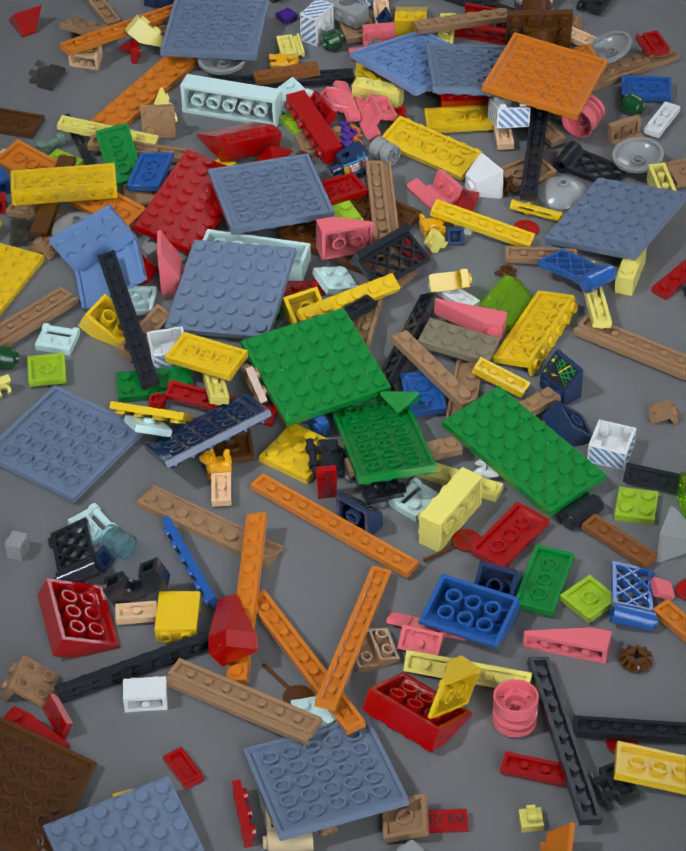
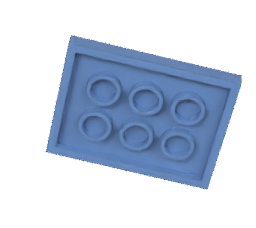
(94, 236)

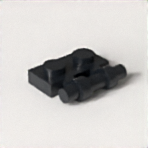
(593, 6)
(328, 452)
(619, 790)

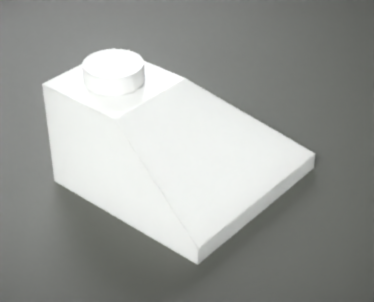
(485, 178)

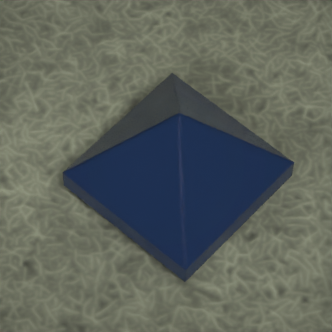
(384, 16)
(455, 236)
(104, 558)

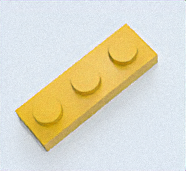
(501, 377)

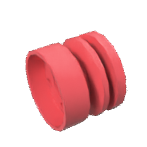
(588, 120)
(515, 708)

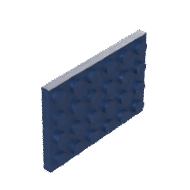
(208, 430)

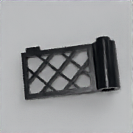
(572, 156)
(382, 495)
(580, 510)
(79, 569)

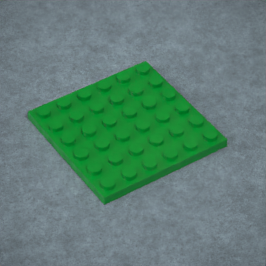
(315, 366)

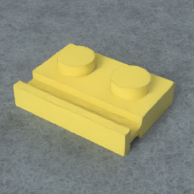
(290, 45)

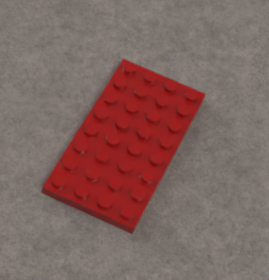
(184, 204)

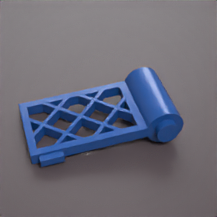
(592, 275)
(631, 613)

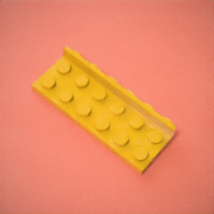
(431, 147)
(63, 184)
(537, 330)

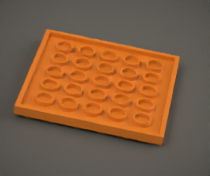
(545, 76)

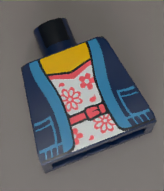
(351, 160)

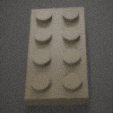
(458, 341)

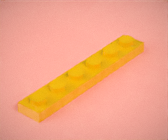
(481, 224)
(376, 289)

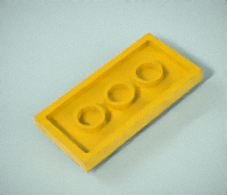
(458, 119)
(206, 356)
(157, 414)
(650, 767)

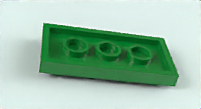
(118, 148)
(131, 391)
(544, 580)

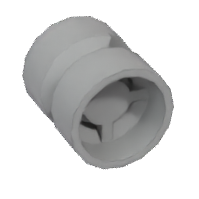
(384, 150)

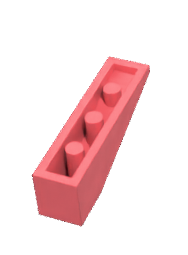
(472, 317)
(579, 643)

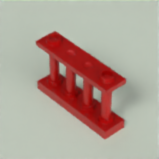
(484, 33)

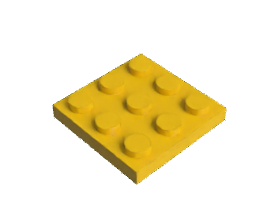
(289, 454)

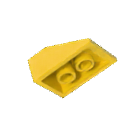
(405, 19)
(298, 300)
(103, 323)
(455, 686)

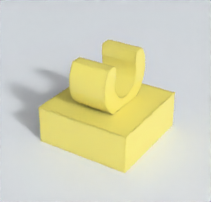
(435, 240)
(5, 384)
(531, 819)

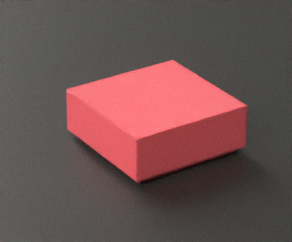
(662, 588)

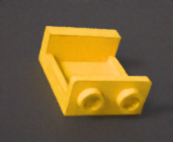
(177, 615)

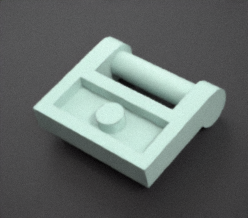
(55, 343)
(416, 503)
(93, 510)

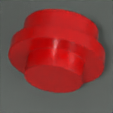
(157, 400)

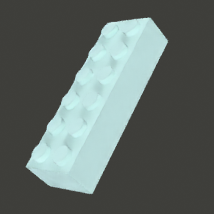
(230, 100)
(301, 260)

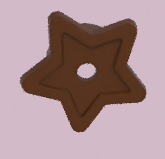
(510, 186)
(506, 269)

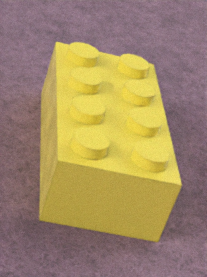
(450, 509)

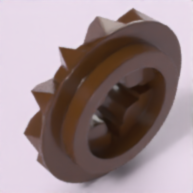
(627, 660)

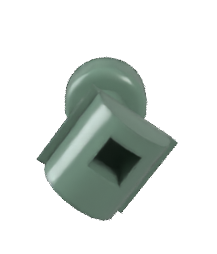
(46, 146)

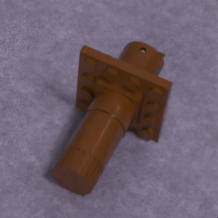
(540, 22)

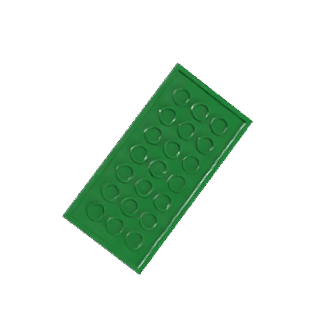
(382, 442)
(524, 451)

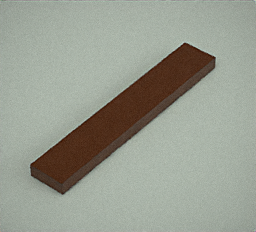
(47, 212)

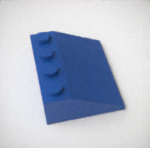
(470, 611)

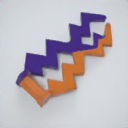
(351, 134)

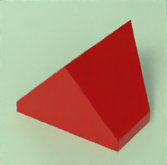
(26, 21)
(273, 153)

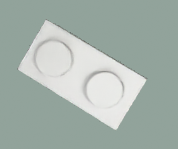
(145, 694)

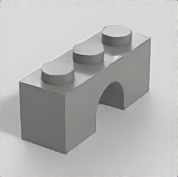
(352, 15)

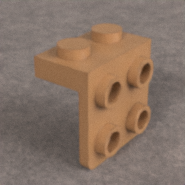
(624, 129)
(29, 681)

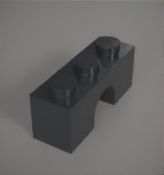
(152, 578)

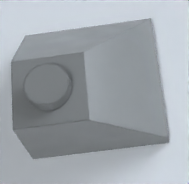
(672, 536)

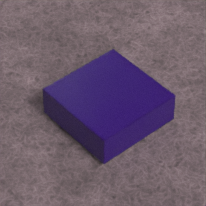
(286, 15)

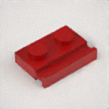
(652, 43)

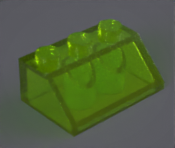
(508, 296)

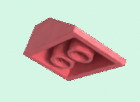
(342, 236)
(169, 265)

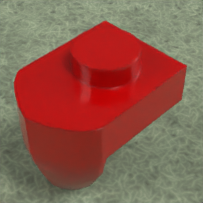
(132, 48)

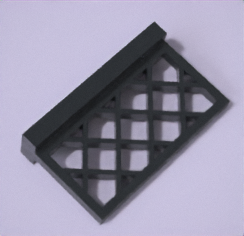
(385, 243)

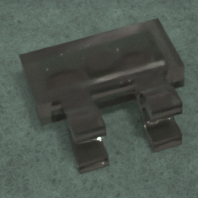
(51, 75)
(19, 232)

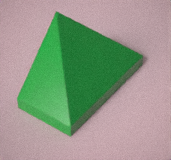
(400, 399)

